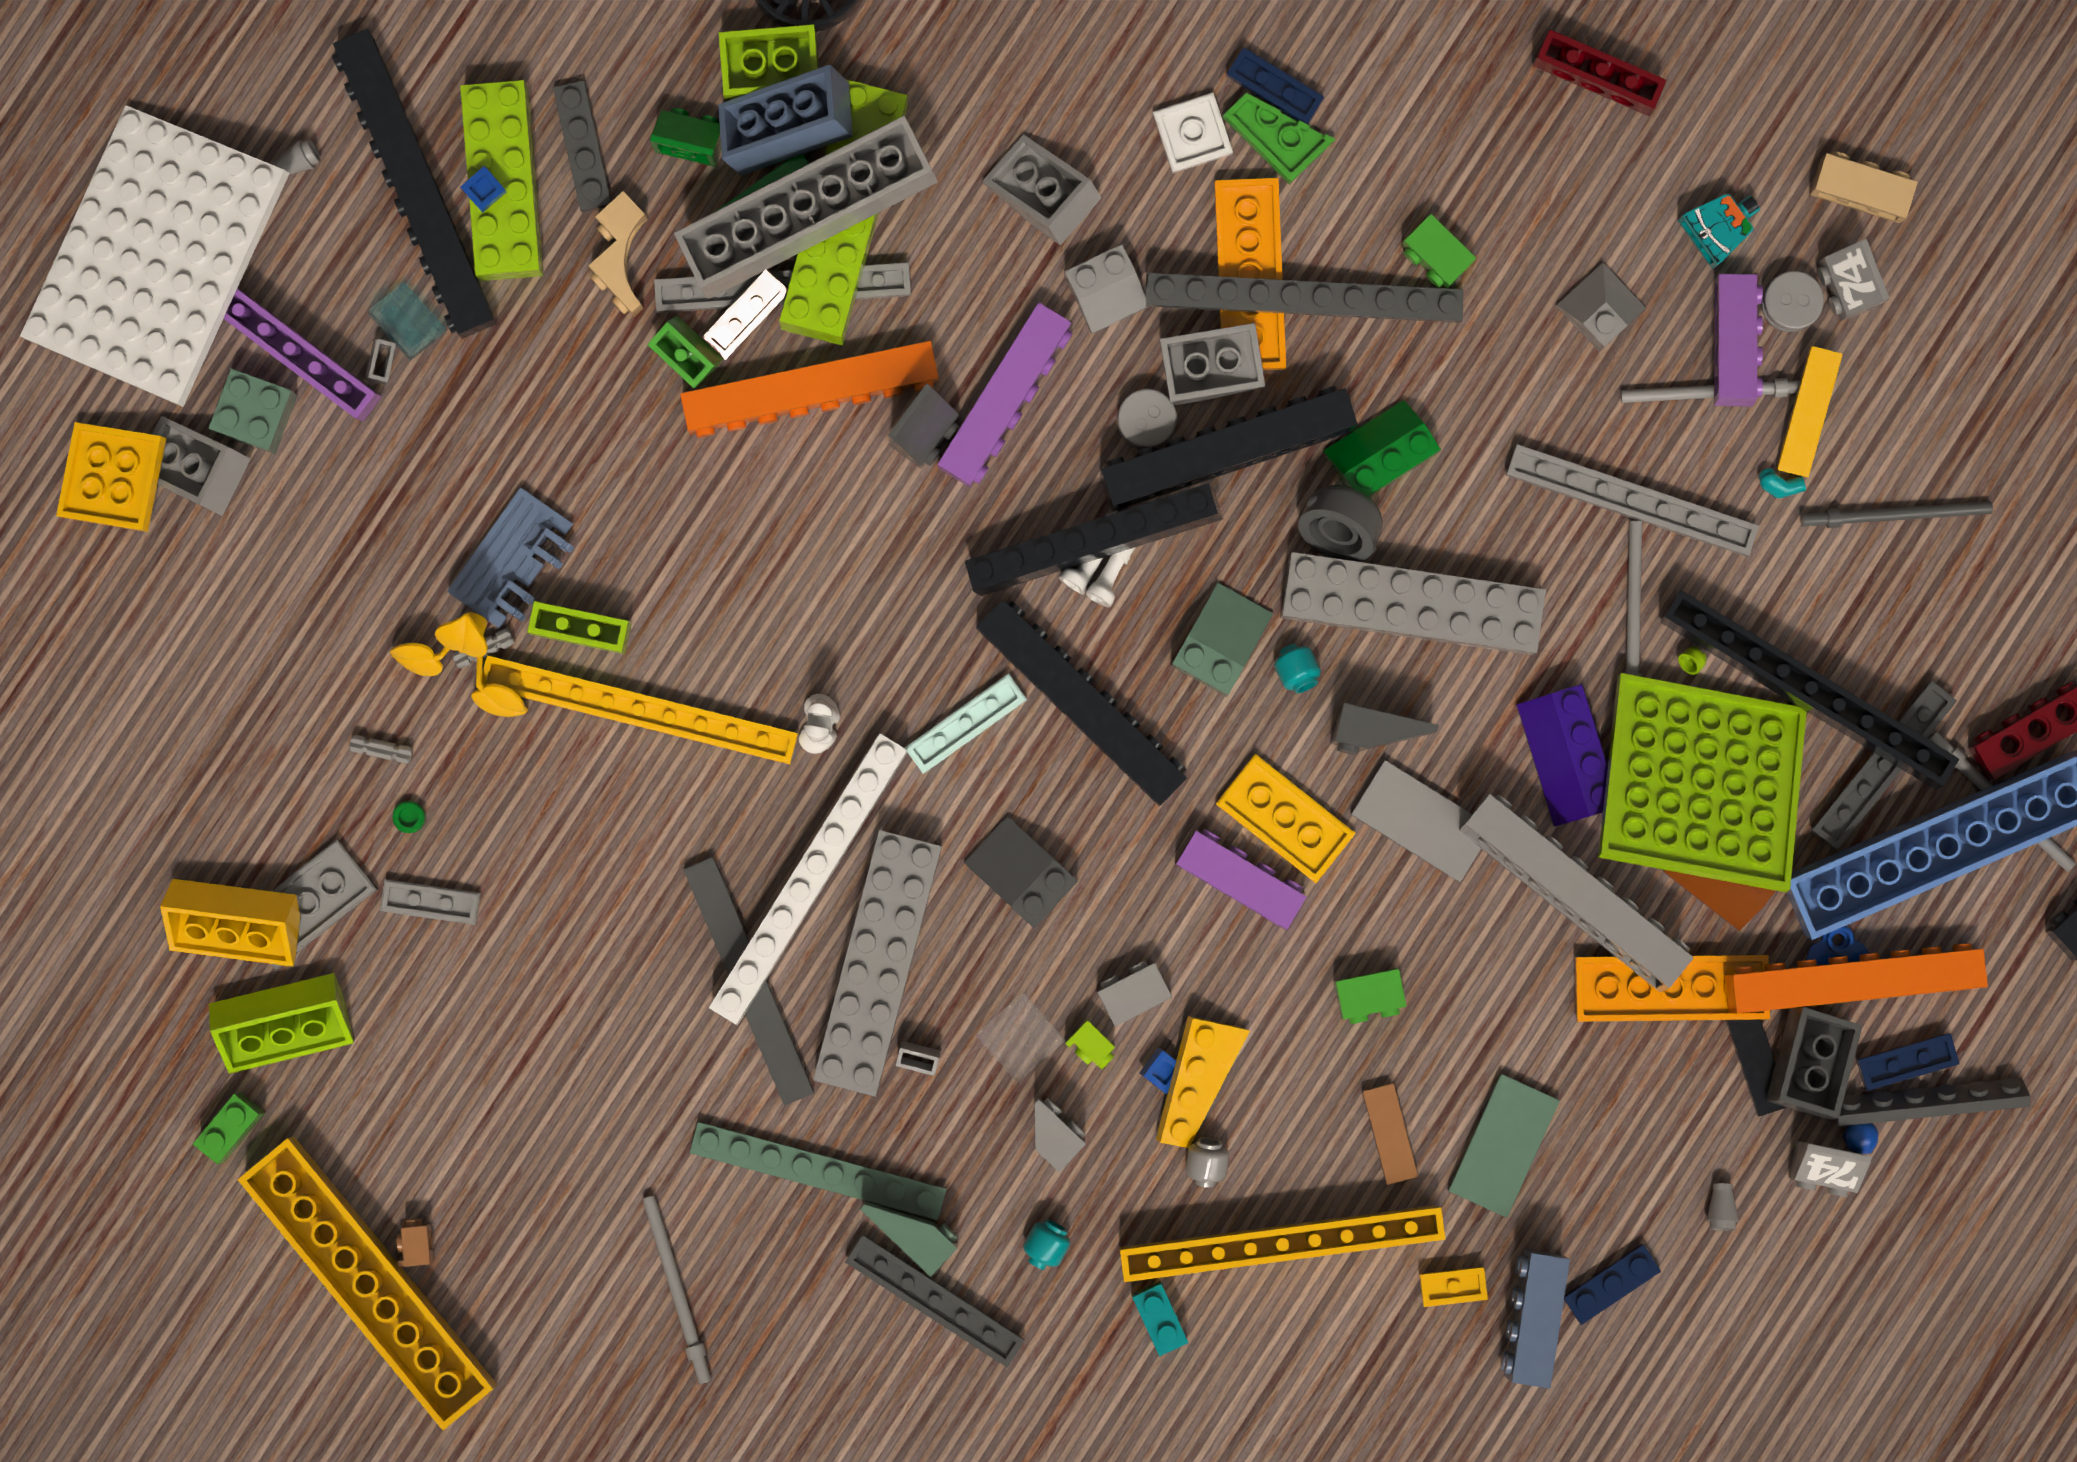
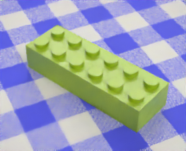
(501, 140)

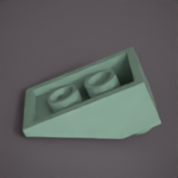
(1222, 640)
(918, 1237)

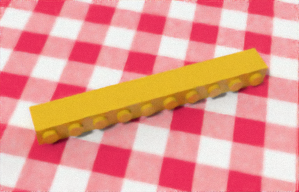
(1282, 1243)

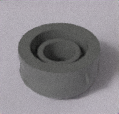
(1341, 523)

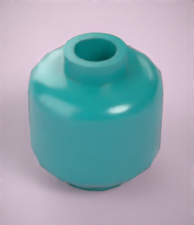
(1297, 668)
(1046, 1244)

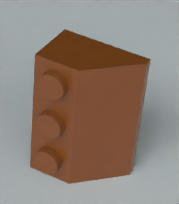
(1729, 900)

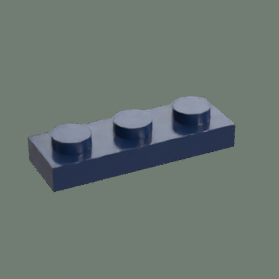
(1274, 86)
(1907, 1061)
(1611, 1284)

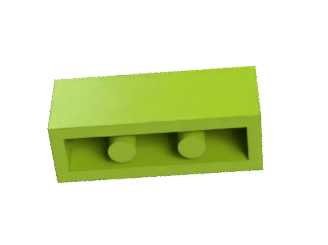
(579, 627)

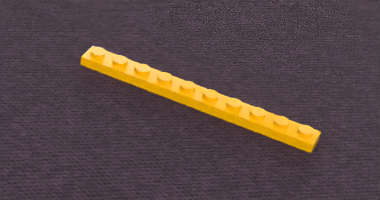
(641, 710)

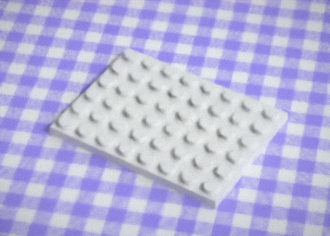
(154, 255)

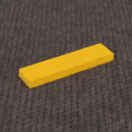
(1809, 411)

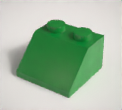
(687, 137)

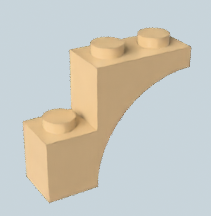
(620, 222)

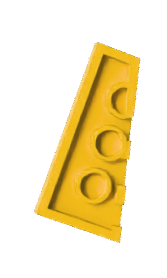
(1199, 1072)

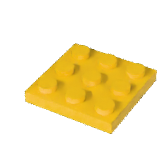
(111, 476)

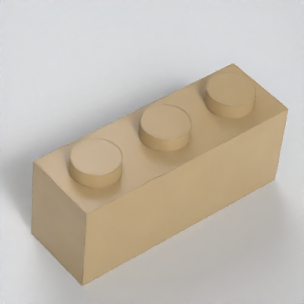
(1864, 187)

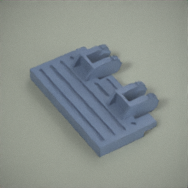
(509, 556)

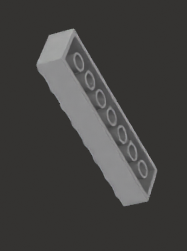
(805, 207)
(1413, 603)
(1577, 893)
(877, 963)

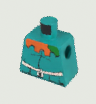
(1719, 226)

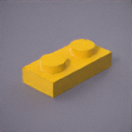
(1453, 1286)

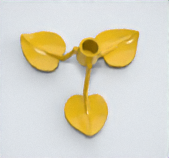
(465, 636)

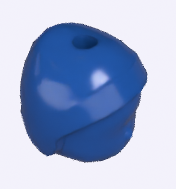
(1861, 1138)

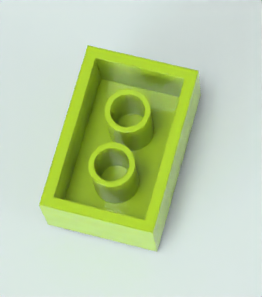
(765, 57)

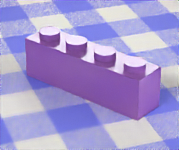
(1736, 340)
(1240, 879)

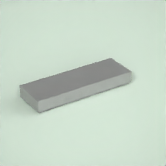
(430, 902)

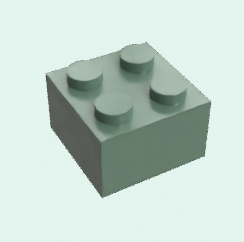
(253, 411)

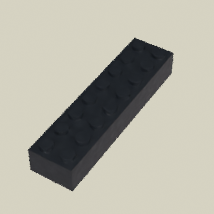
(1228, 449)

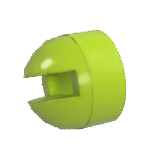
(1697, 656)

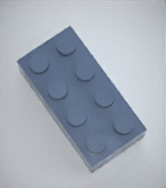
(785, 120)
(1536, 1318)

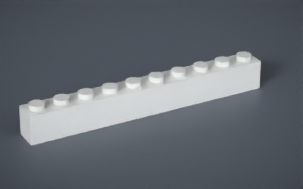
(808, 879)

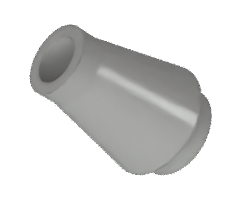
(298, 157)
(1722, 1208)

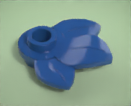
(1826, 949)

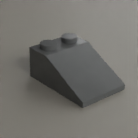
(924, 428)
(1366, 729)
(1020, 872)

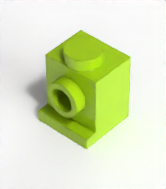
(1091, 1045)

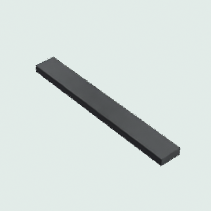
(763, 1012)

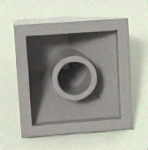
(1601, 307)

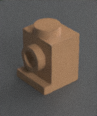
(415, 1243)

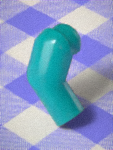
(1778, 486)

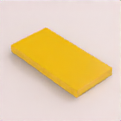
(1285, 818)

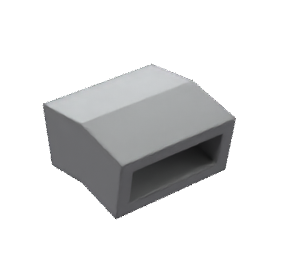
(372, 361)
(921, 1051)

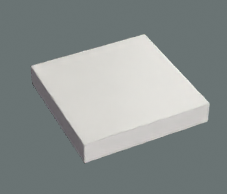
(1192, 132)

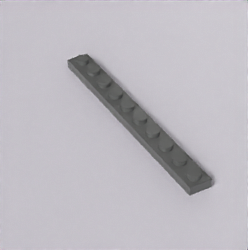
(1304, 297)

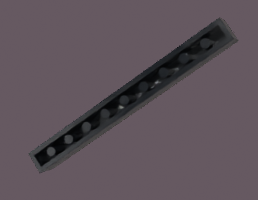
(414, 184)
(1810, 690)

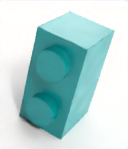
(1159, 1318)

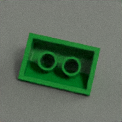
(1382, 450)

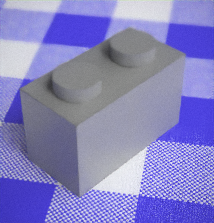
(1134, 993)

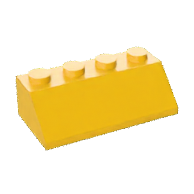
(231, 922)

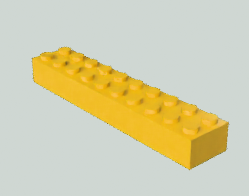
(367, 1282)

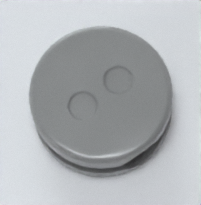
(1792, 301)
(1146, 419)

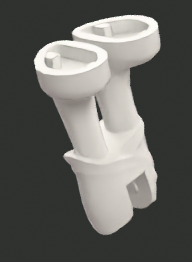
(1101, 589)
(818, 731)

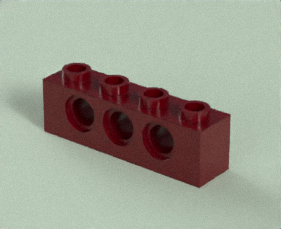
(1599, 72)
(1996, 762)

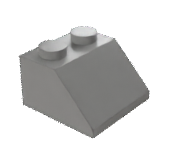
(1106, 289)

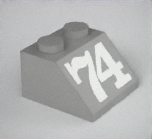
(1852, 280)
(1828, 1167)

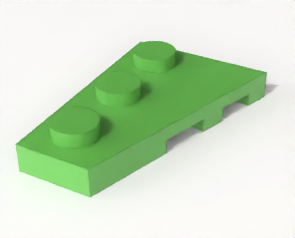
(1277, 138)

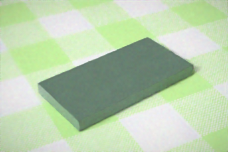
(1503, 1145)

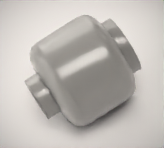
(1207, 1161)

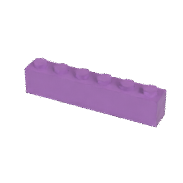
(301, 356)
(1004, 395)

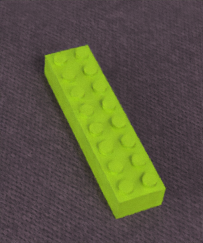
(830, 272)

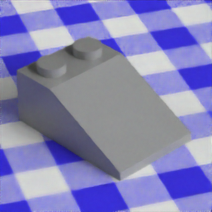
(1043, 189)
(1212, 364)
(199, 466)

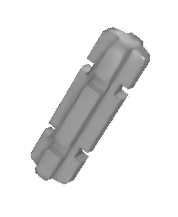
(502, 639)
(381, 749)

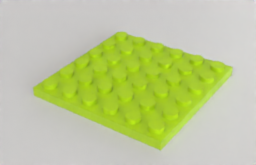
(1703, 783)

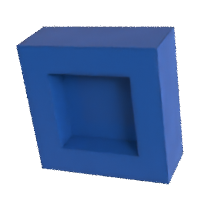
(483, 189)
(1159, 1070)

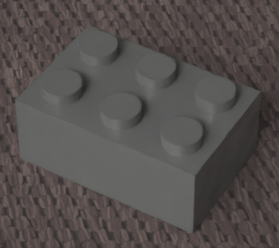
(1814, 1063)

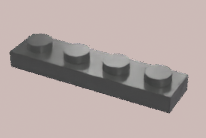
(582, 146)

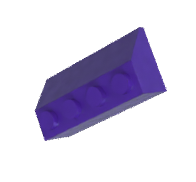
(1566, 753)

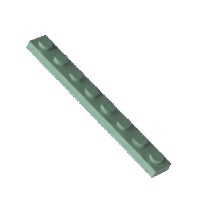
(818, 1170)

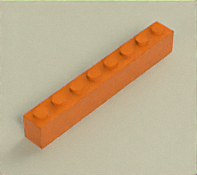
(809, 388)
(1855, 980)

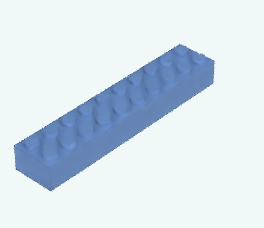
(1936, 847)

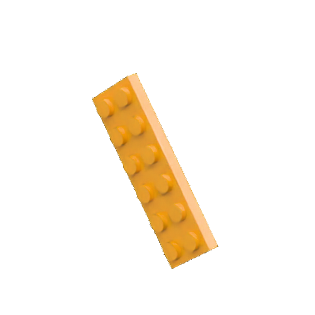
(1251, 248)
(1614, 992)

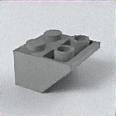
(1053, 1136)

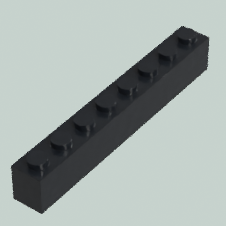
(1094, 540)
(1081, 703)

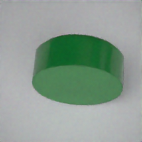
(409, 817)

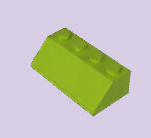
(280, 1023)

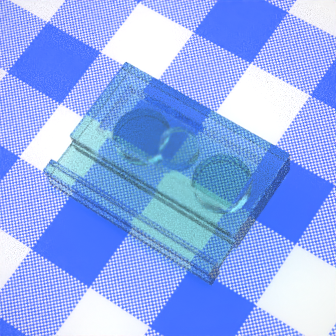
(407, 321)

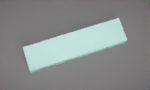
(965, 723)

